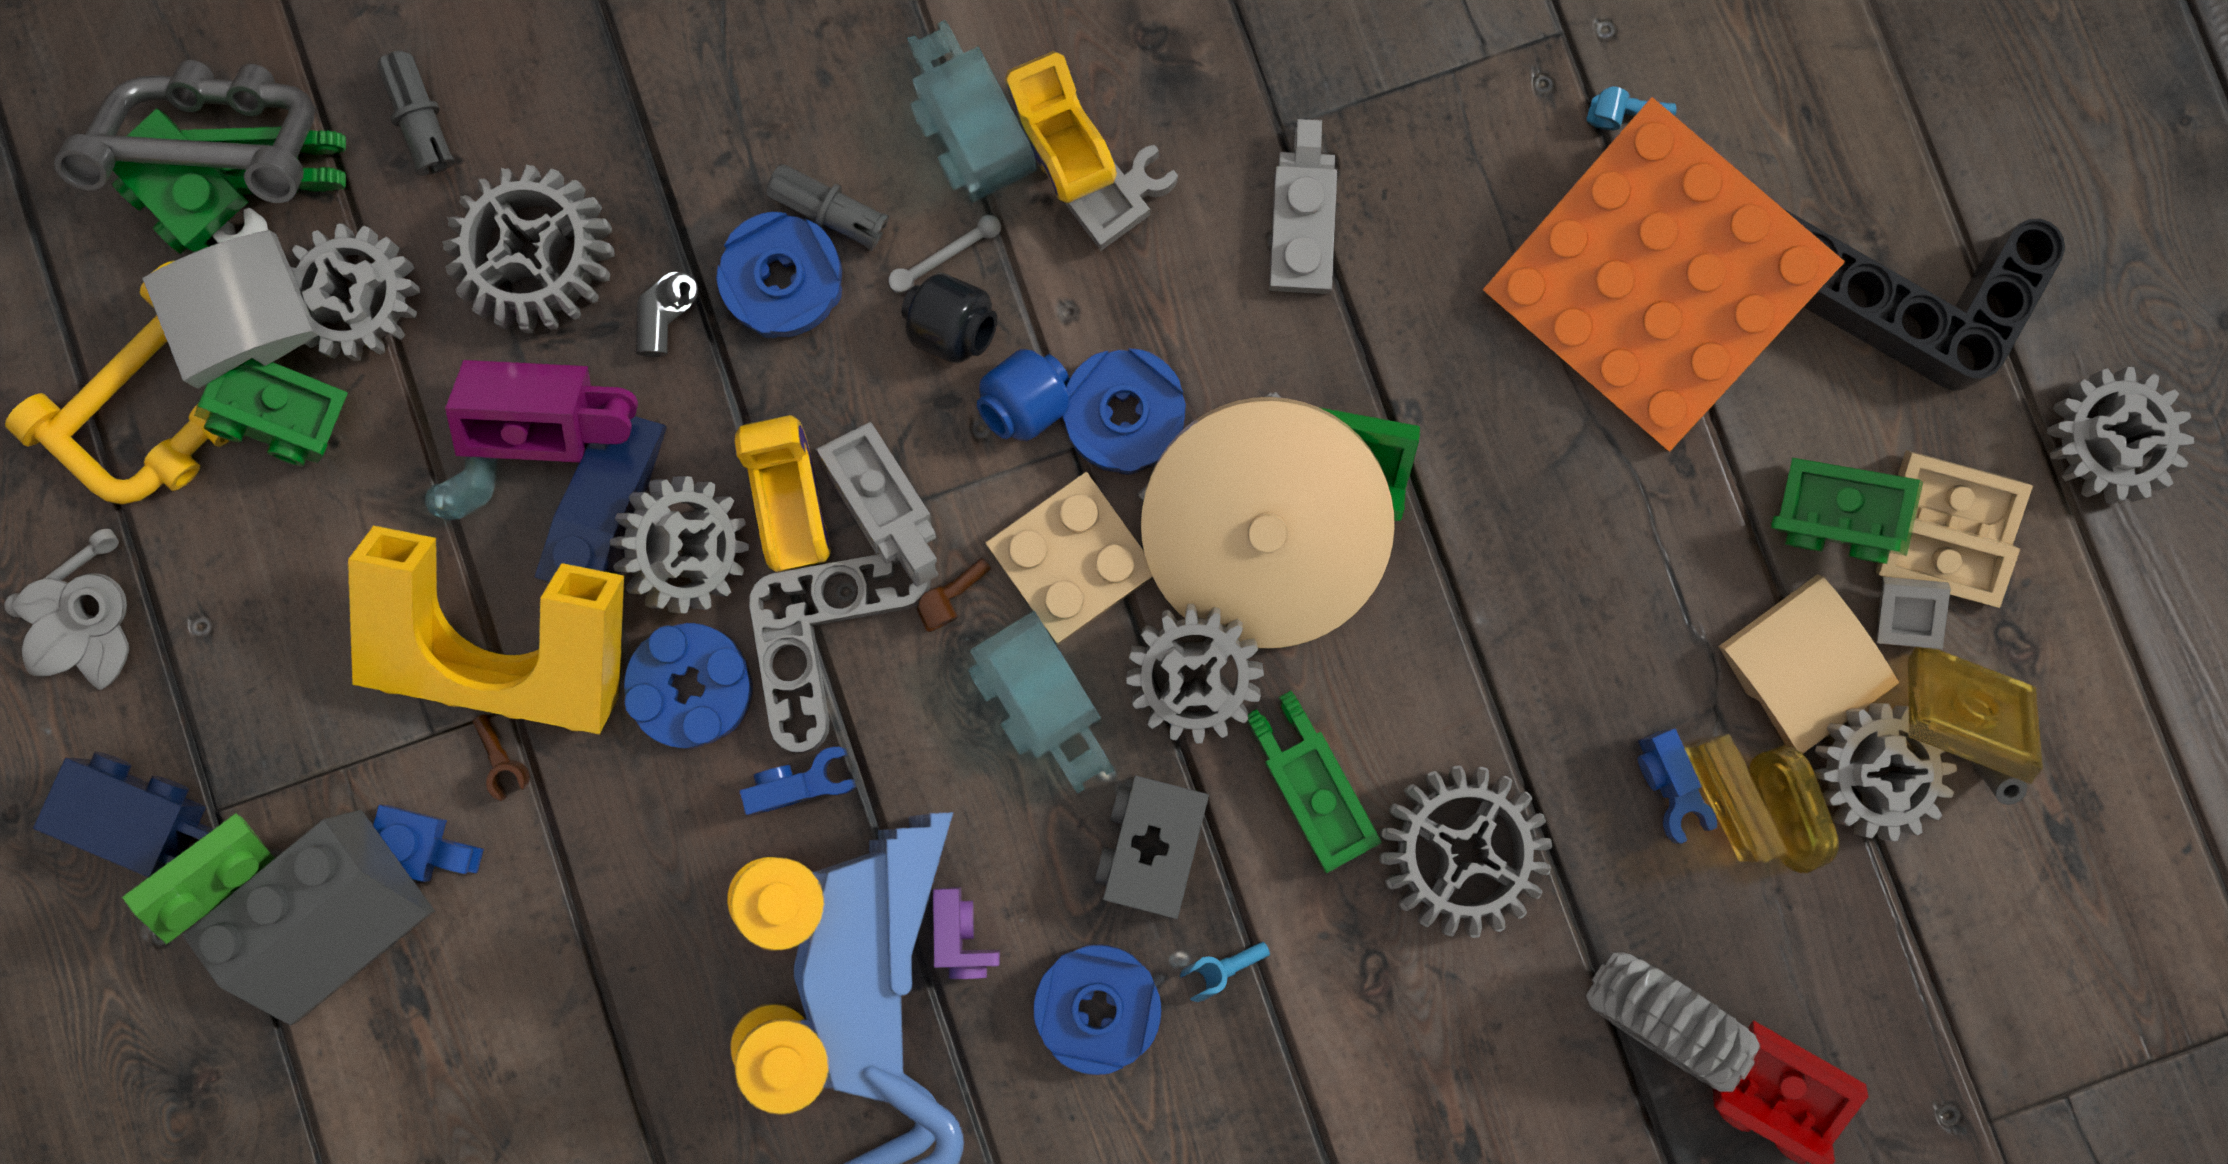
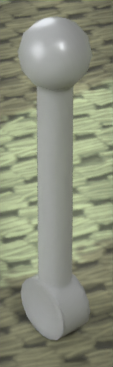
(903, 280)
(100, 543)

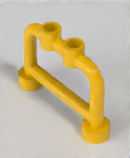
(169, 462)

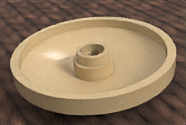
(1268, 520)

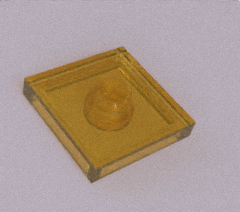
(1974, 713)

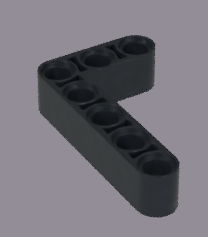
(1941, 323)

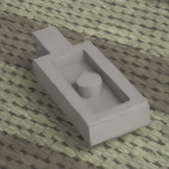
(1303, 215)
(881, 500)

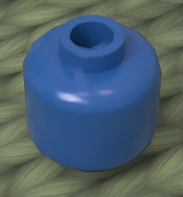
(1023, 395)

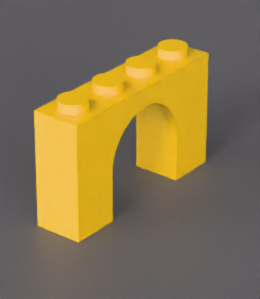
(413, 651)

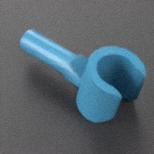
(1611, 105)
(1218, 971)

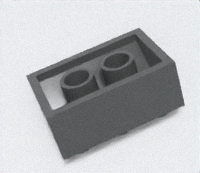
(310, 919)

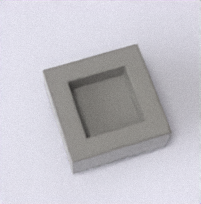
(1913, 612)

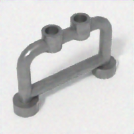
(270, 170)

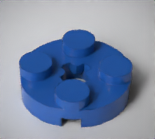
(745, 267)
(1123, 375)
(671, 653)
(1118, 1038)

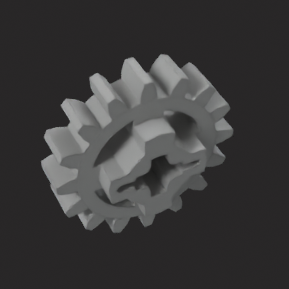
(324, 289)
(2104, 455)
(653, 544)
(1214, 692)
(1894, 798)

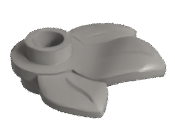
(67, 634)

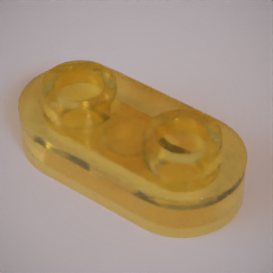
(1797, 806)

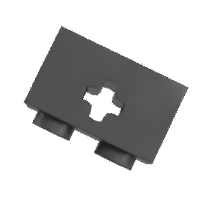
(1161, 884)

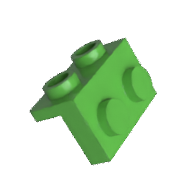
(199, 879)

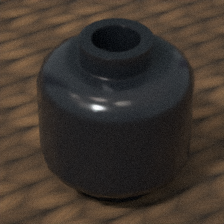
(949, 318)

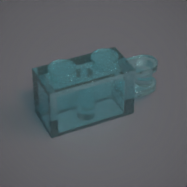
(969, 117)
(1040, 696)

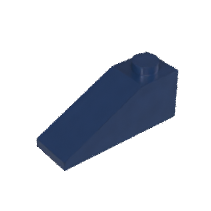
(595, 495)

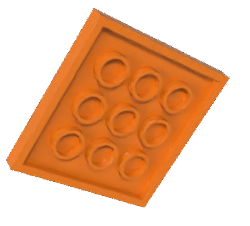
(1662, 274)

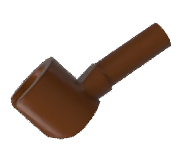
(935, 605)
(498, 759)

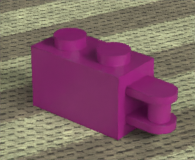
(534, 411)

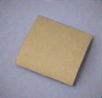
(1961, 529)
(1808, 663)

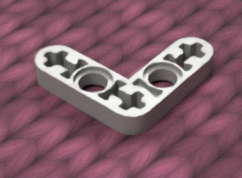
(798, 630)

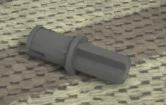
(414, 113)
(827, 206)

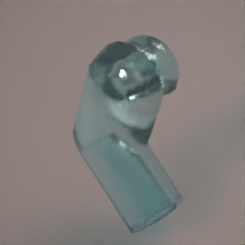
(463, 491)

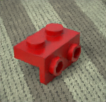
(1792, 1099)

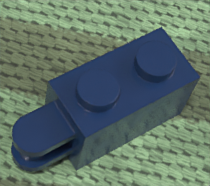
(119, 815)

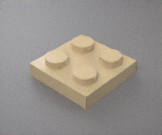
(1071, 558)

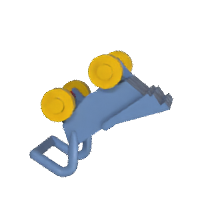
(850, 970)

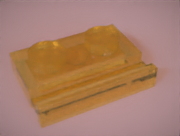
(1735, 799)

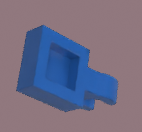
(1670, 770)
(781, 788)
(419, 843)

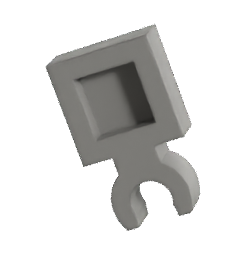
(1121, 206)

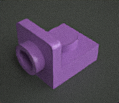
(951, 924)

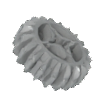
(507, 260)
(1481, 825)
(1673, 1021)

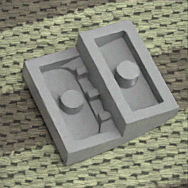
(230, 307)

